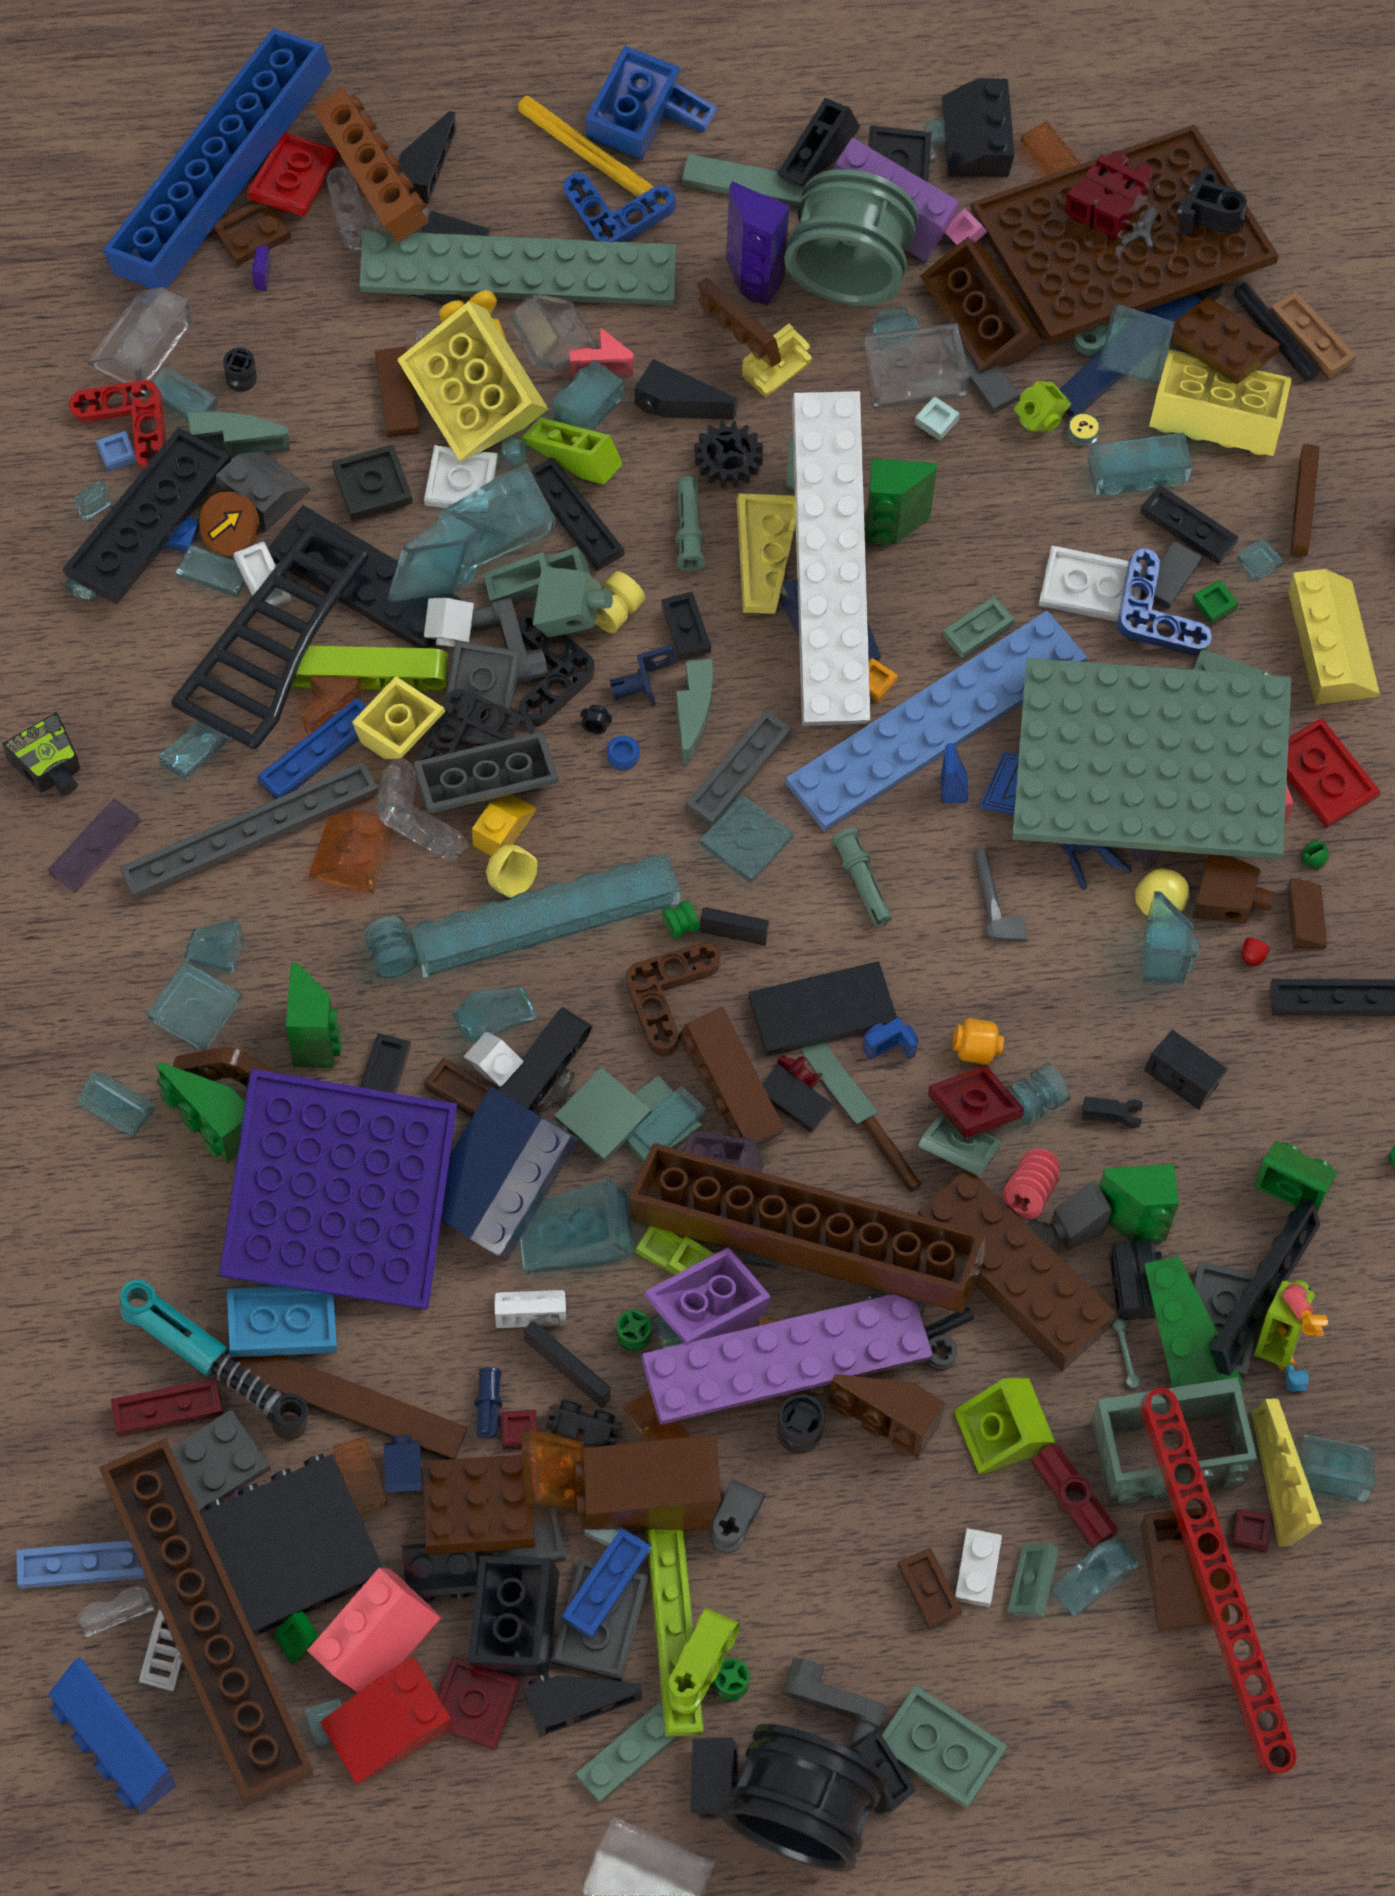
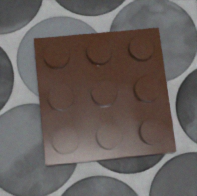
(476, 1505)

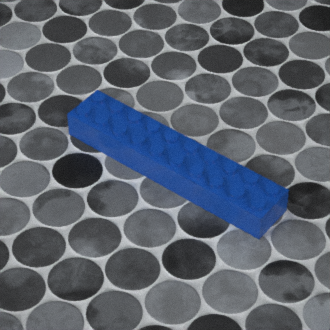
(217, 160)

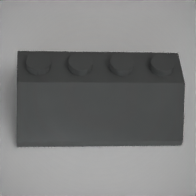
(485, 772)

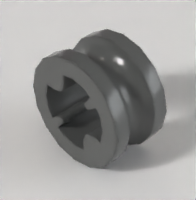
(948, 1346)

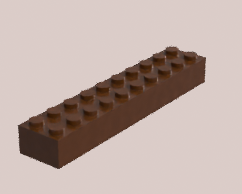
(808, 1227)
(206, 1622)

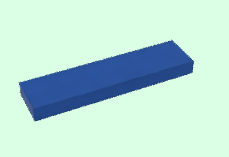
(312, 752)

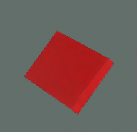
(293, 174)
(1327, 774)

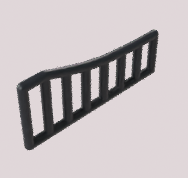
(293, 657)

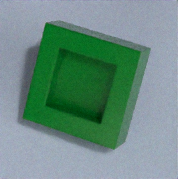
(1215, 601)
(296, 1636)

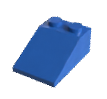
(631, 102)

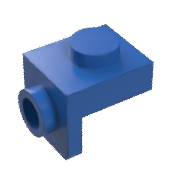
(884, 1037)

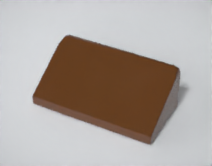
(1306, 914)

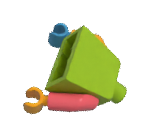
(1283, 1326)

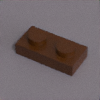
(929, 1588)

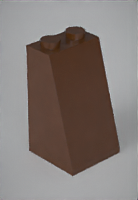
(649, 1485)

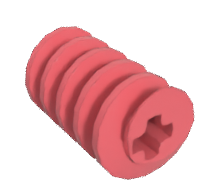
(1032, 1183)

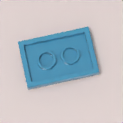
(280, 1322)

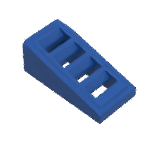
(690, 99)
(953, 777)

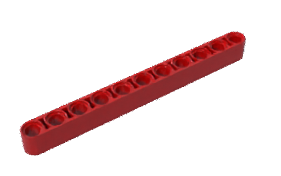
(1230, 1594)

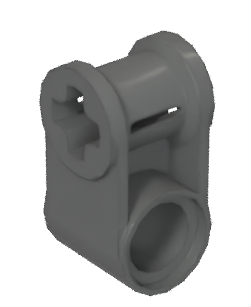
(736, 1512)

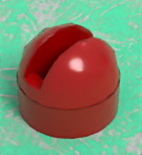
(1254, 951)

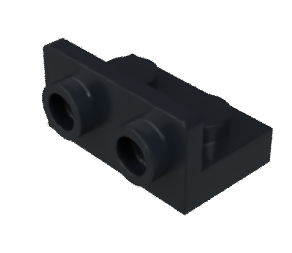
(439, 1573)

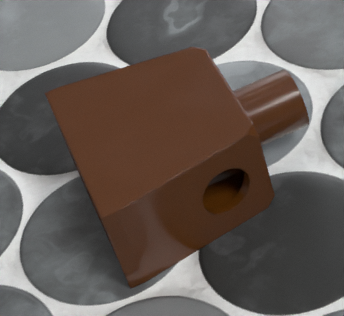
(1230, 891)

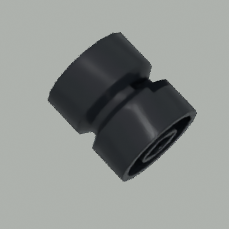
(800, 1423)

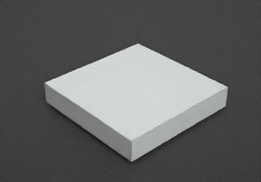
(453, 480)

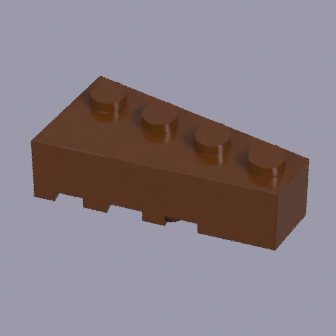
(730, 1077)

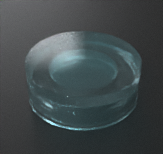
(937, 127)

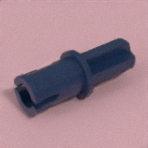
(488, 1402)

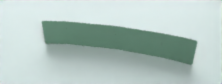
(839, 1082)

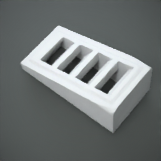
(150, 1661)

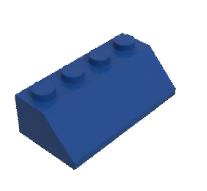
(111, 1738)

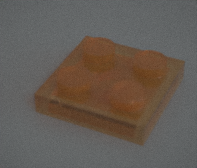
(549, 1470)

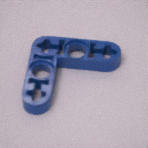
(617, 221)
(1143, 611)

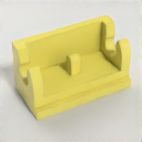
(794, 358)

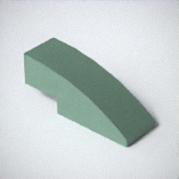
(238, 432)
(522, 577)
(694, 706)

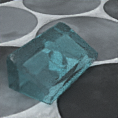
(116, 1103)

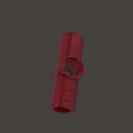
(1061, 1477)

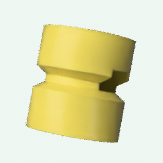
(626, 600)

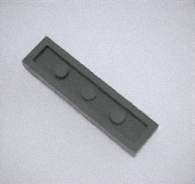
(738, 768)

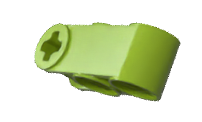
(701, 1660)

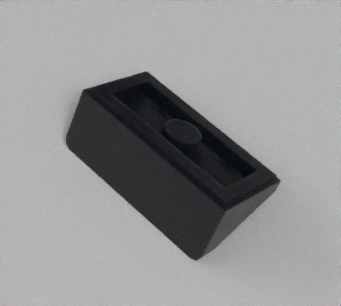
(898, 1786)

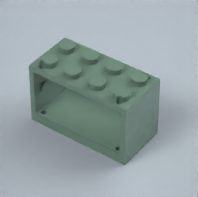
(1195, 1402)

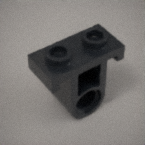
(1212, 206)

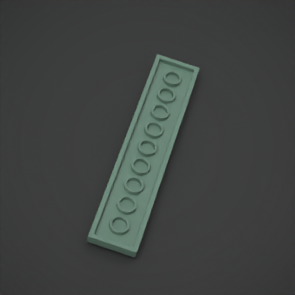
(518, 267)

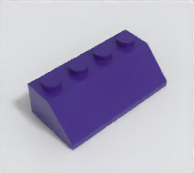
(756, 242)

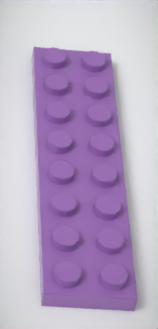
(785, 1357)

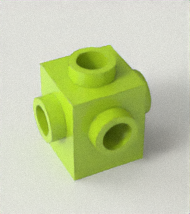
(1041, 406)

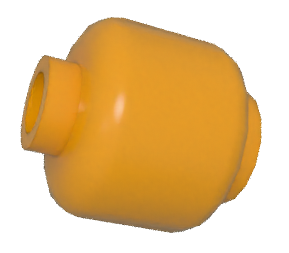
(977, 1041)

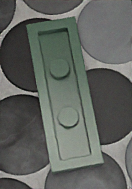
(625, 1755)

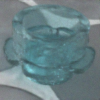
(514, 450)

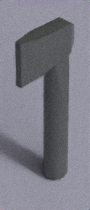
(998, 929)

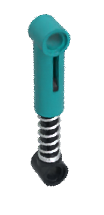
(210, 1356)

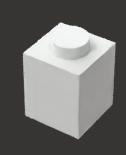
(448, 621)
(493, 1059)

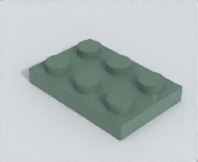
(942, 1746)

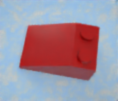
(386, 1721)

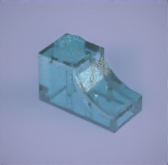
(493, 1012)
(1095, 1575)

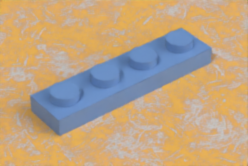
(77, 1564)

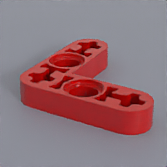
(139, 410)

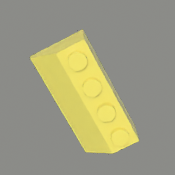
(1332, 637)

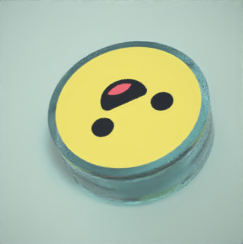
(1083, 429)

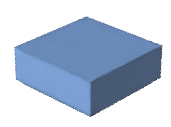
(116, 451)

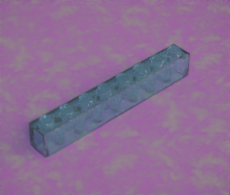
(545, 915)

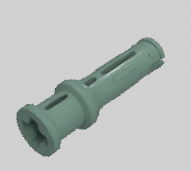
(689, 536)
(857, 864)

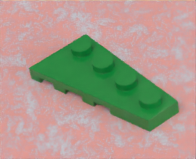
(1183, 1324)

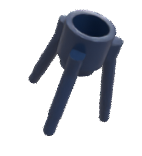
(1106, 854)

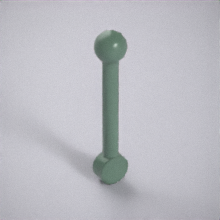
(1132, 1381)

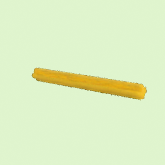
(584, 147)

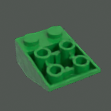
(207, 1108)

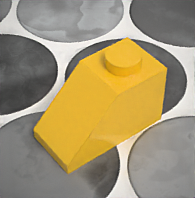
(501, 823)

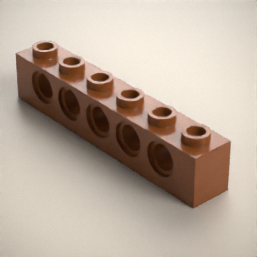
(370, 164)

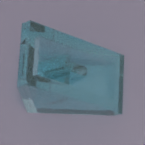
(216, 945)

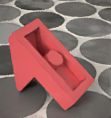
(610, 355)

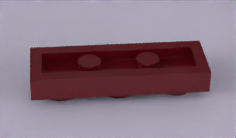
(166, 1407)

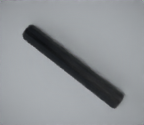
(1273, 328)

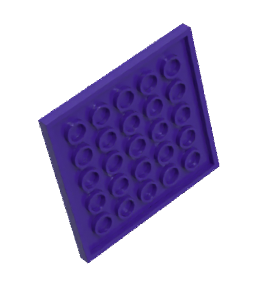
(338, 1190)

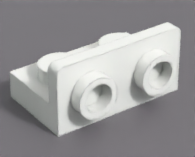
(522, 1308)

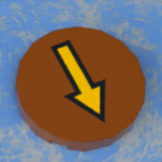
(228, 523)

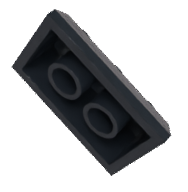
(979, 129)
(514, 1615)

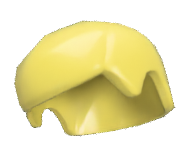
(511, 870)
(1166, 881)

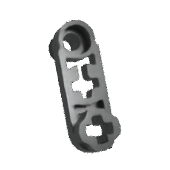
(503, 615)
(805, 1686)

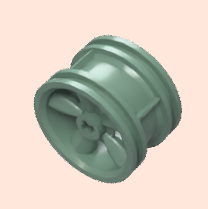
(851, 237)

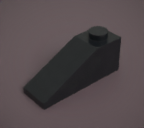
(820, 142)
(426, 156)
(678, 395)
(570, 1700)

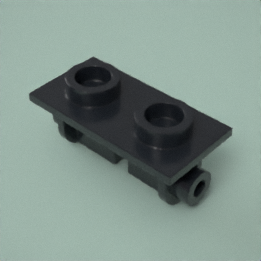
(571, 1418)

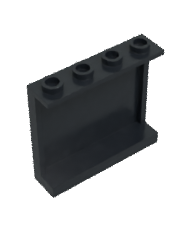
(292, 1543)

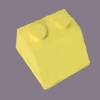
(396, 719)

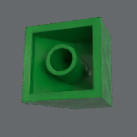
(1294, 1176)

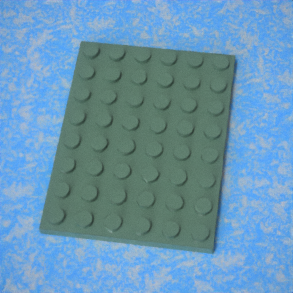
(1153, 758)

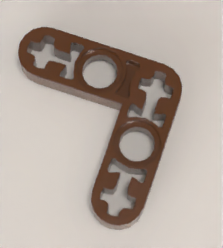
(654, 989)
(220, 1064)

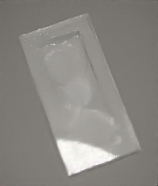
(103, 1615)

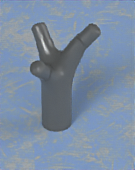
(1143, 228)

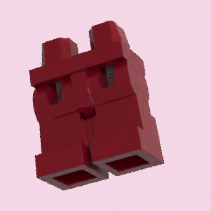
(1109, 194)

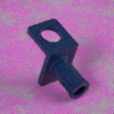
(640, 680)

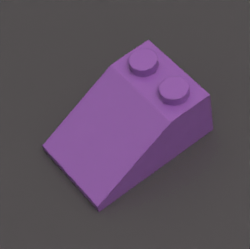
(710, 1298)

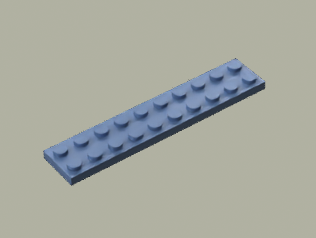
(922, 726)

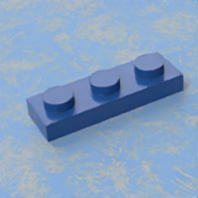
(606, 1583)

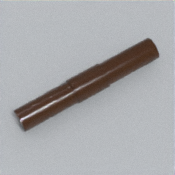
(891, 1153)

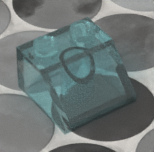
(1168, 943)

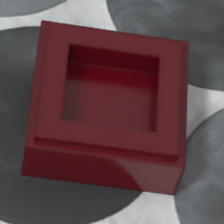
(514, 1424)
(1251, 1530)

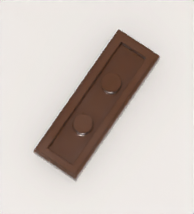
(396, 393)

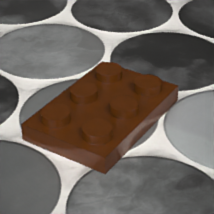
(1223, 340)

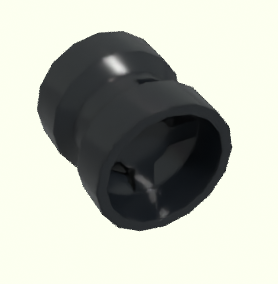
(240, 369)

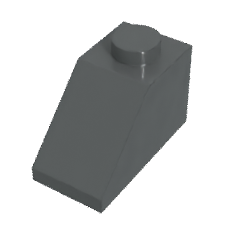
(1081, 1216)

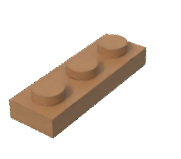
(1313, 334)

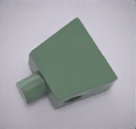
(568, 601)

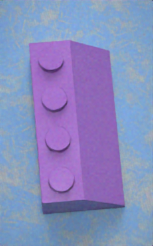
(934, 206)

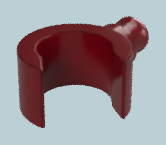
(797, 1068)

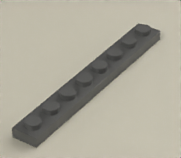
(249, 830)

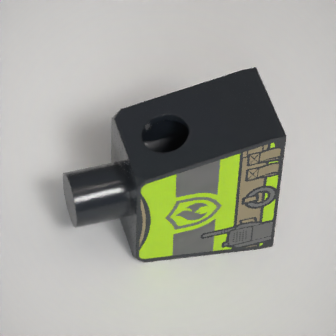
(44, 755)

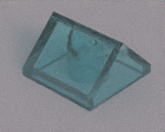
(1338, 1467)

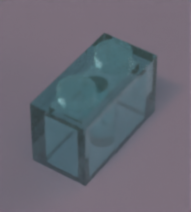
(589, 397)

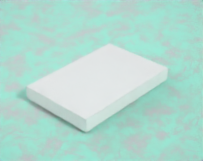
(1085, 583)

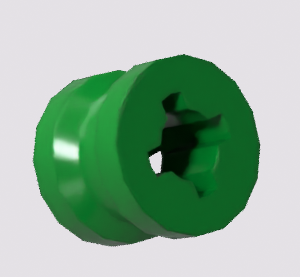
(680, 919)
(633, 1322)
(734, 1672)

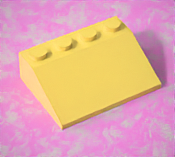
(472, 382)
(1215, 409)

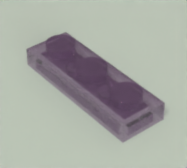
(94, 845)

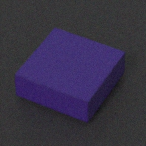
(261, 267)

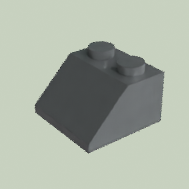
(265, 483)

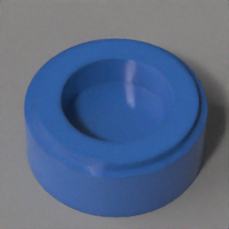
(623, 752)

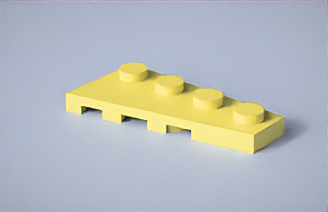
(765, 540)

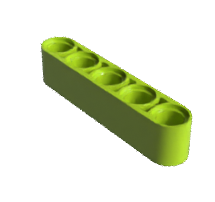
(375, 666)

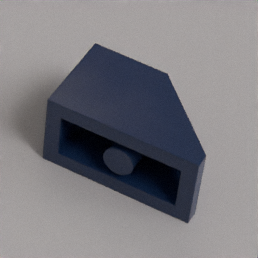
(402, 1464)

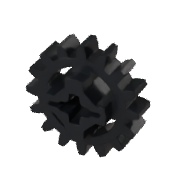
(729, 456)

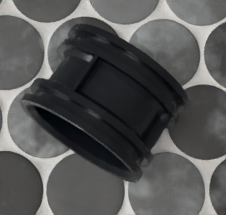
(804, 1797)

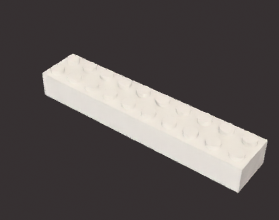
(831, 558)

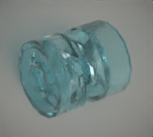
(391, 950)
(1042, 1091)

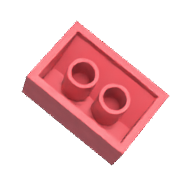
(374, 1631)

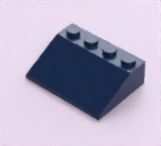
(502, 1172)

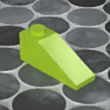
(576, 449)

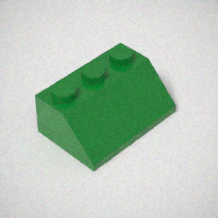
(898, 499)
(311, 1022)
(1141, 1200)

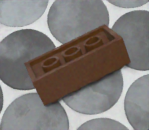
(983, 305)

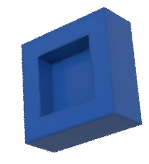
(184, 535)

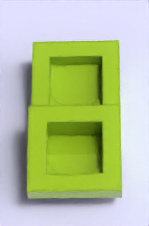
(670, 1250)

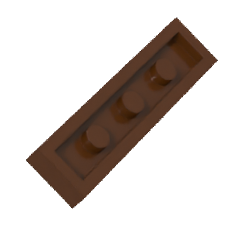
(739, 322)

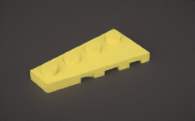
(1285, 1481)

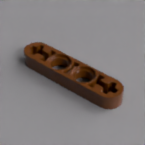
(1304, 500)

